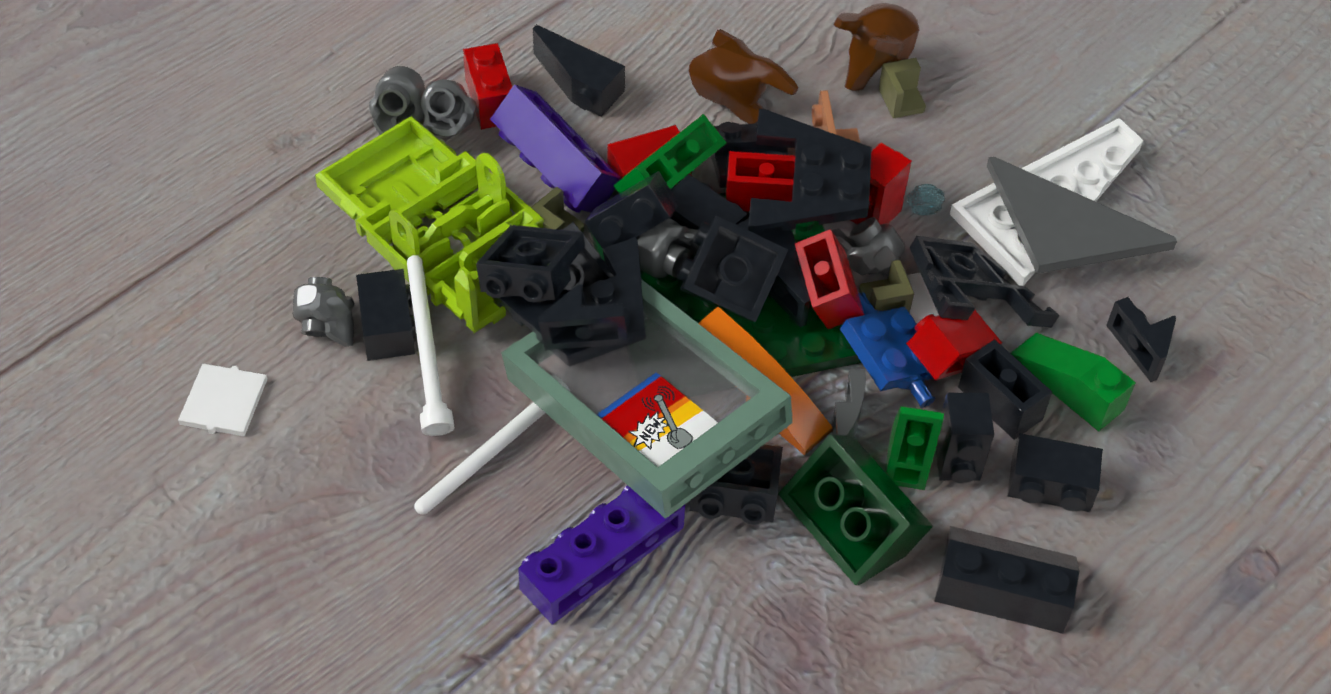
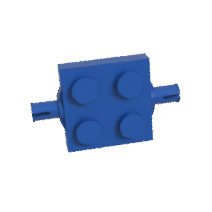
(881, 346)

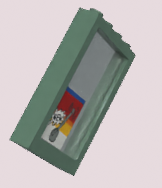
(660, 410)

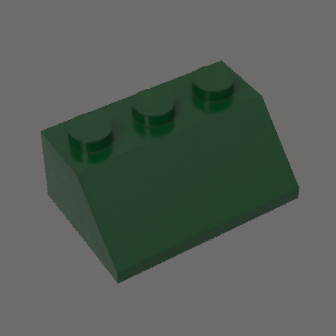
(854, 509)

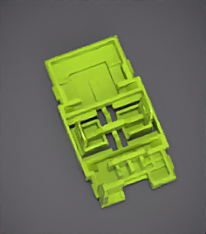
(408, 177)

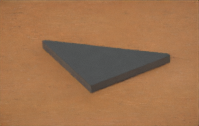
(1067, 228)

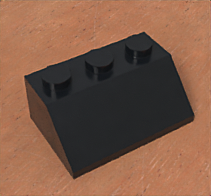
(1008, 580)

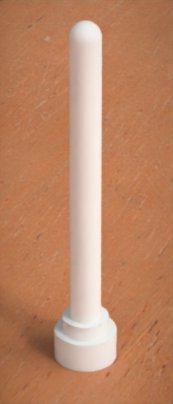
(436, 417)
(478, 459)

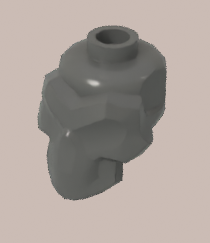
(397, 98)
(447, 108)
(871, 247)
(666, 248)
(324, 311)

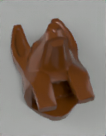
(878, 37)
(737, 76)

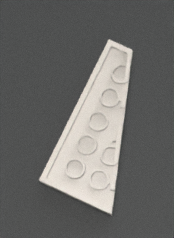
(1082, 166)

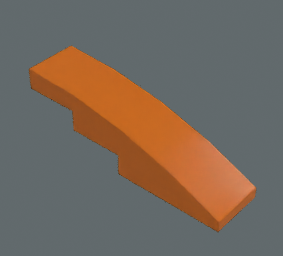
(808, 423)

